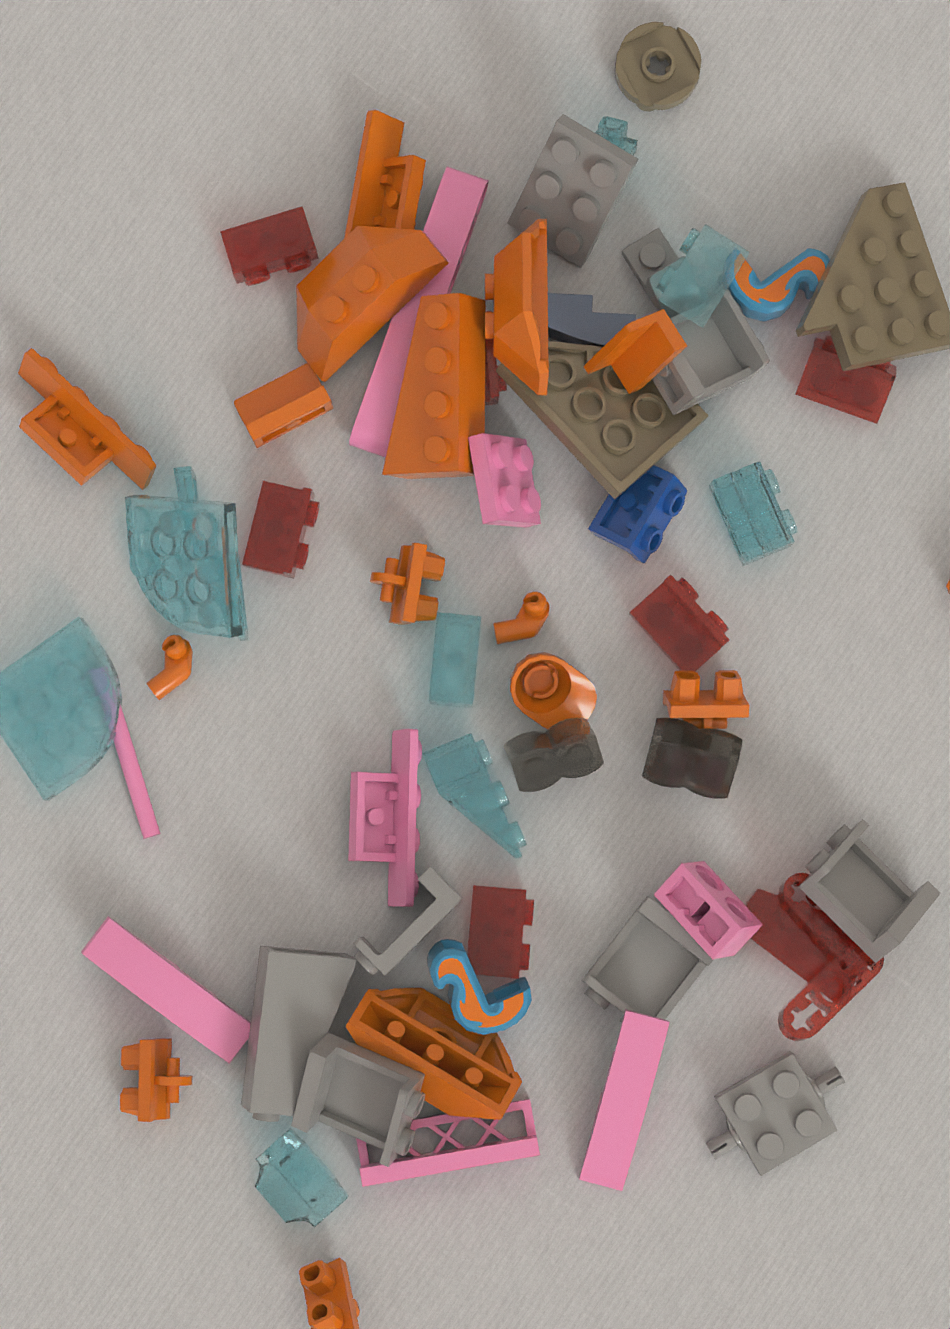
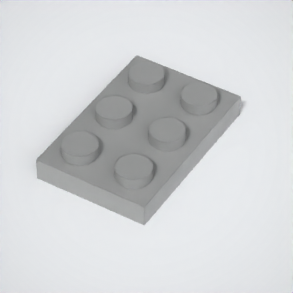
(573, 189)

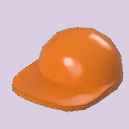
(551, 689)

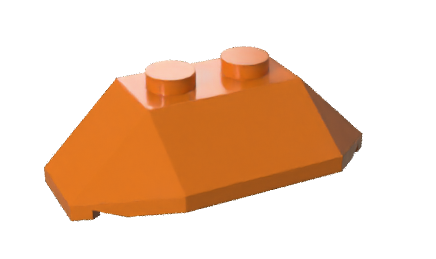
(360, 291)
(521, 307)
(462, 1069)

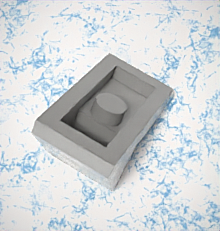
(649, 261)

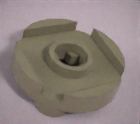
(666, 43)

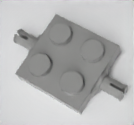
(775, 1113)

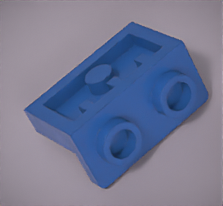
(640, 513)

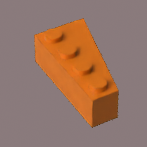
(440, 391)

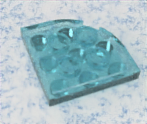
(187, 561)
(60, 708)

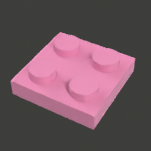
(505, 480)

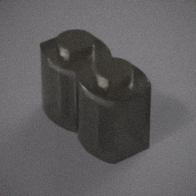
(564, 751)
(692, 758)

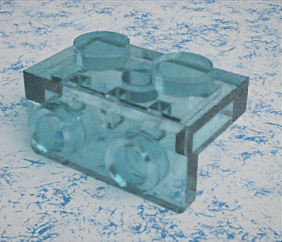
(702, 275)

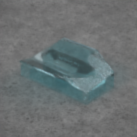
(297, 1181)

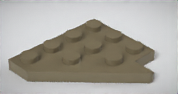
(880, 286)
(599, 421)

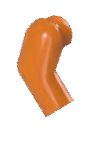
(527, 622)
(176, 666)

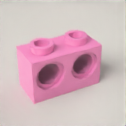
(708, 909)

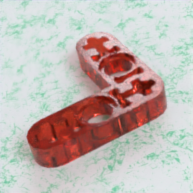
(838, 950)

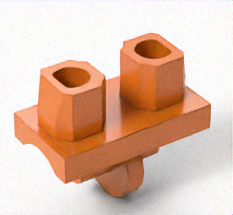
(403, 581)
(706, 707)
(157, 1079)
(329, 1295)

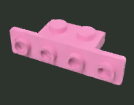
(385, 817)

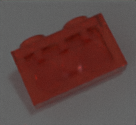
(270, 246)
(853, 391)
(280, 529)
(497, 931)

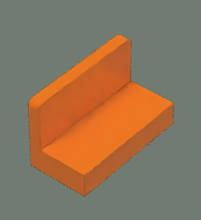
(640, 350)
(283, 405)

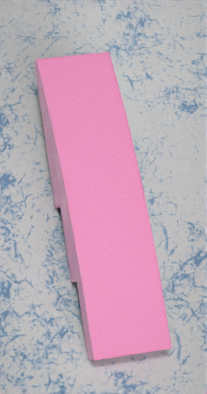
(168, 989)
(624, 1099)

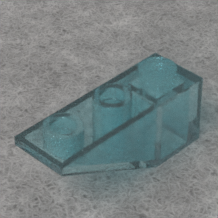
(465, 784)

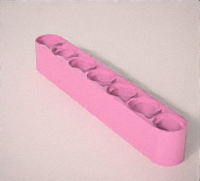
(450, 230)

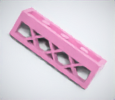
(456, 1158)

